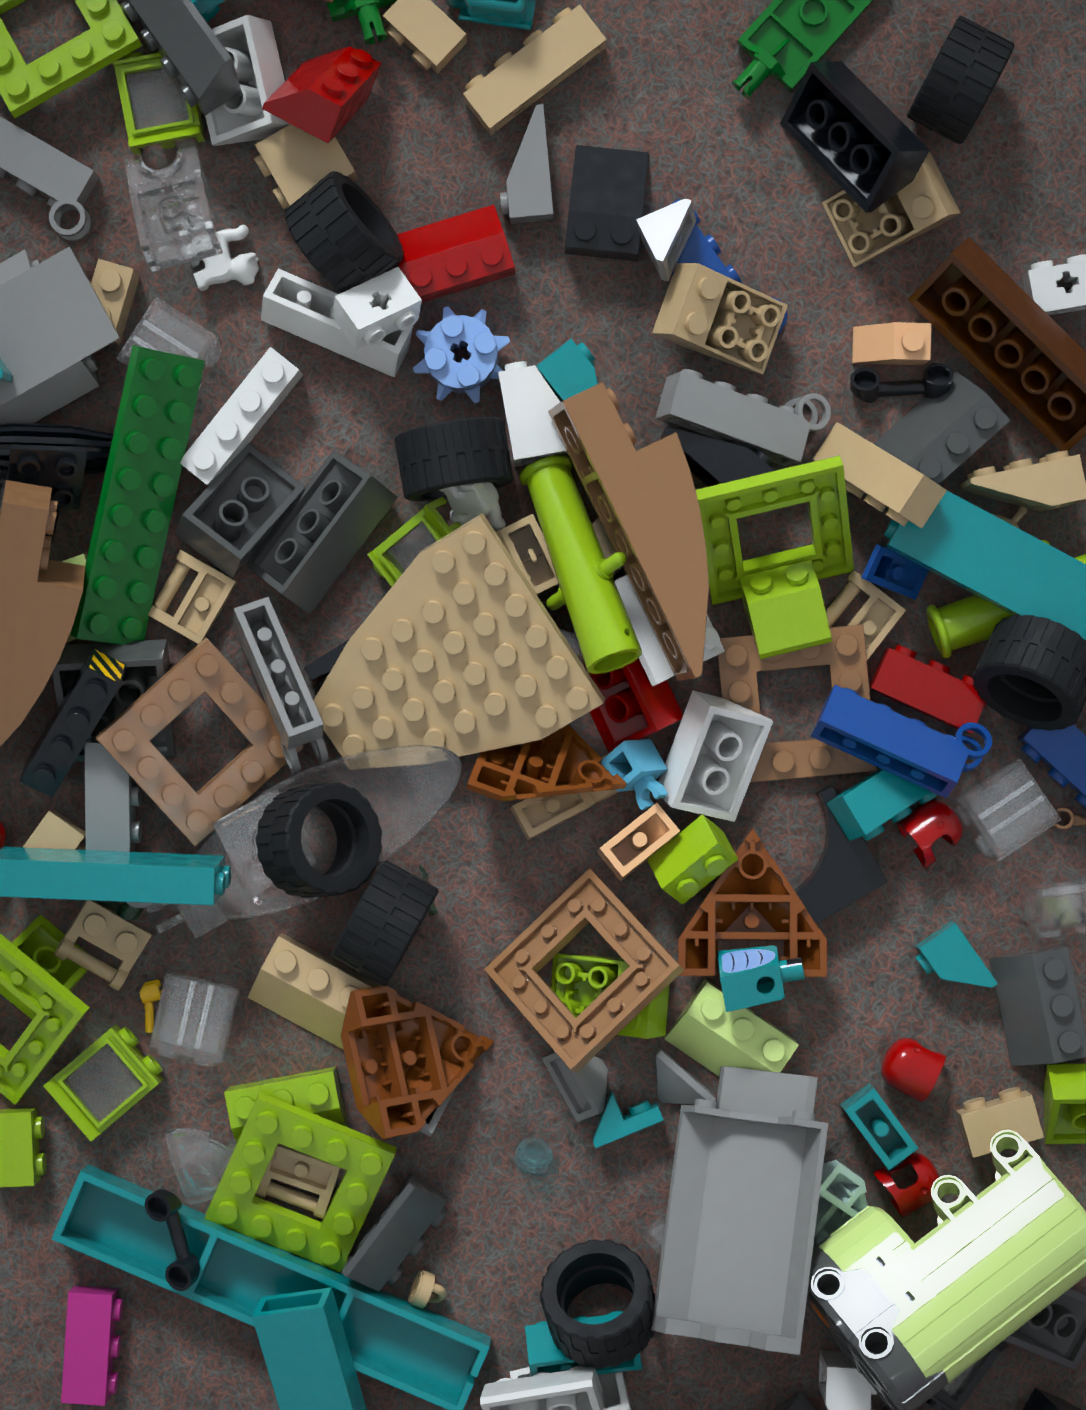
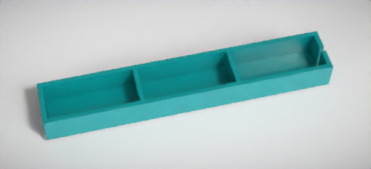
(384, 1332)

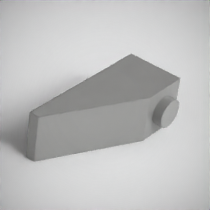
(529, 181)

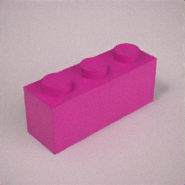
(91, 1345)

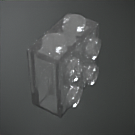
(172, 332)
(1005, 810)
(195, 1018)

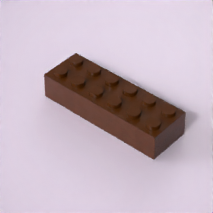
(1008, 341)

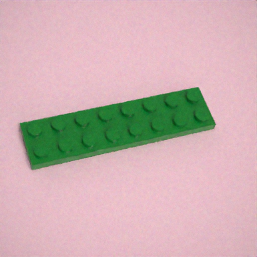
(137, 496)

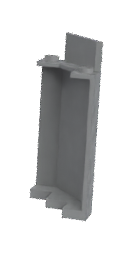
(48, 334)
(743, 1213)

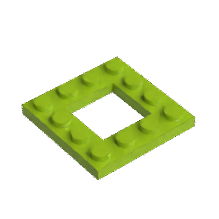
(31, 84)
(817, 483)
(56, 1018)
(282, 1123)

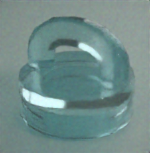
(533, 1156)

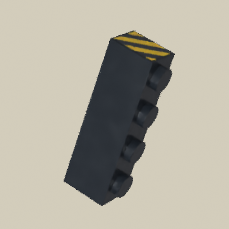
(73, 722)

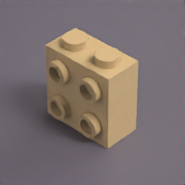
(299, 162)

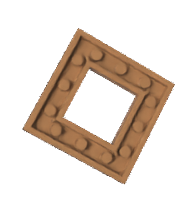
(847, 670)
(130, 735)
(648, 974)

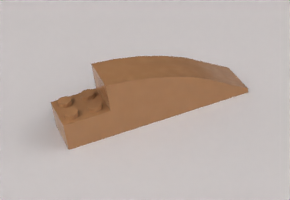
(648, 515)
(35, 600)

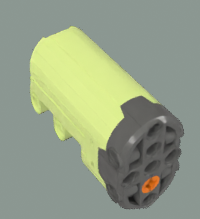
(938, 1305)

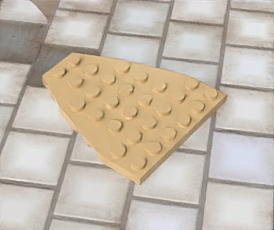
(455, 658)

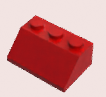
(325, 92)
(456, 254)
(632, 705)

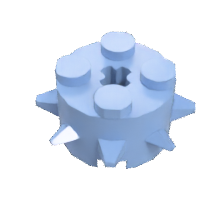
(440, 360)

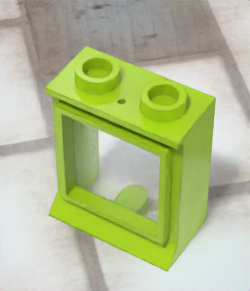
(154, 104)
(403, 546)
(104, 1081)

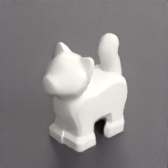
(222, 268)
(472, 500)

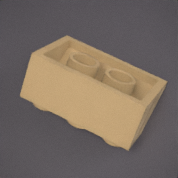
(306, 988)

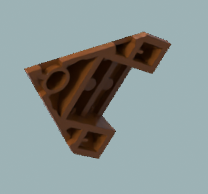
(542, 769)
(750, 909)
(403, 1058)

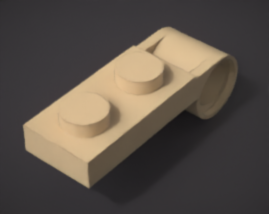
(544, 813)

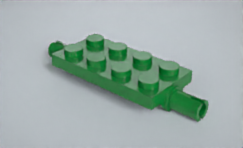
(791, 37)

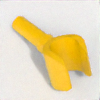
(149, 993)

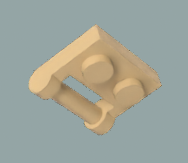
(201, 603)
(876, 614)
(110, 933)
(302, 1172)

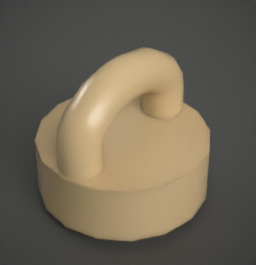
(422, 1288)

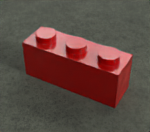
(927, 688)

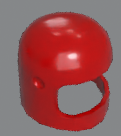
(929, 823)
(911, 1068)
(916, 1195)

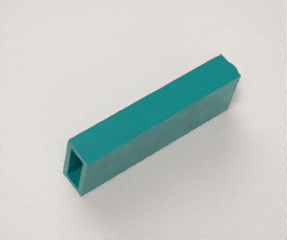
(995, 562)
(113, 875)
(307, 1351)

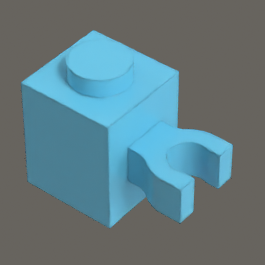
(639, 767)

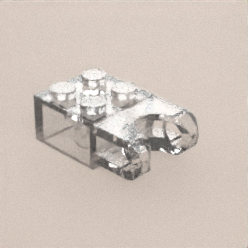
(173, 209)

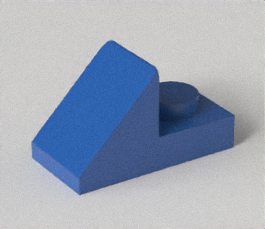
(894, 572)

